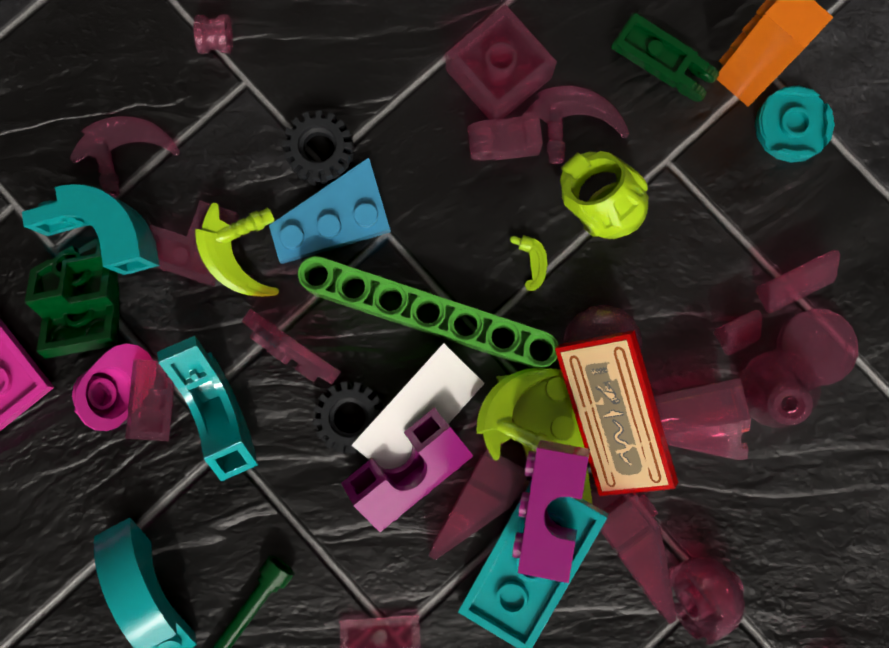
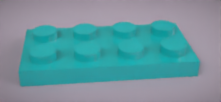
(521, 604)

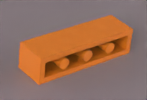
(769, 45)

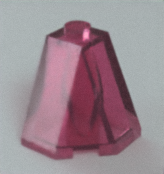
(706, 418)

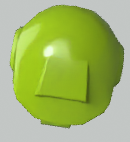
(613, 209)

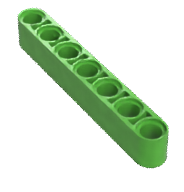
(413, 299)

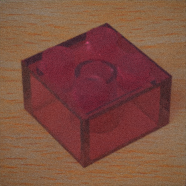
(500, 64)

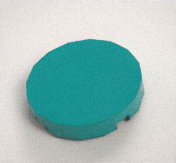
(794, 124)

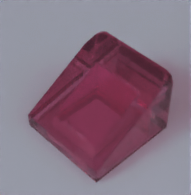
(740, 332)

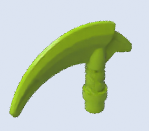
(217, 254)
(498, 407)

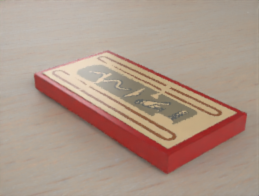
(617, 414)

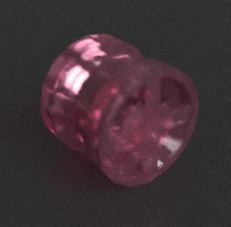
(213, 34)

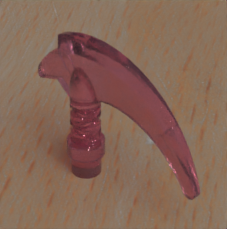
(571, 100)
(112, 132)

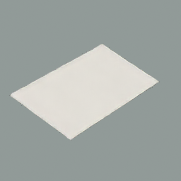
(441, 384)

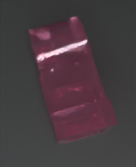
(506, 137)

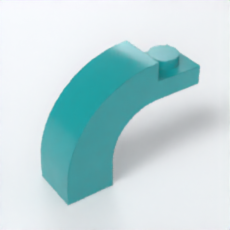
(122, 232)
(214, 407)
(134, 592)

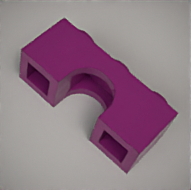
(388, 493)
(545, 546)

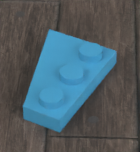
(333, 217)

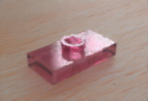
(149, 402)

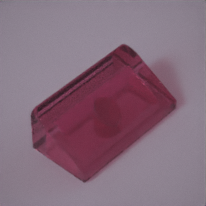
(799, 281)
(381, 633)

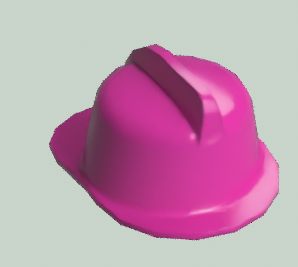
(104, 389)

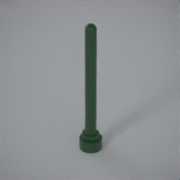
(273, 576)

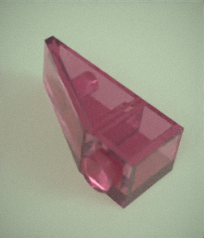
(483, 498)
(640, 547)

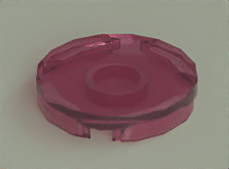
(823, 341)

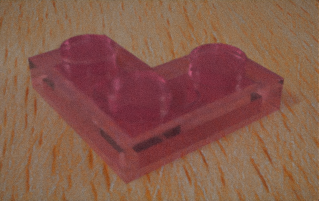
(180, 253)
(286, 348)

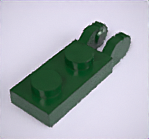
(664, 56)

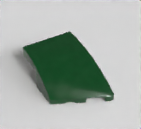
(75, 302)

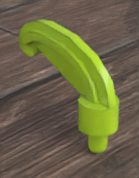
(537, 257)

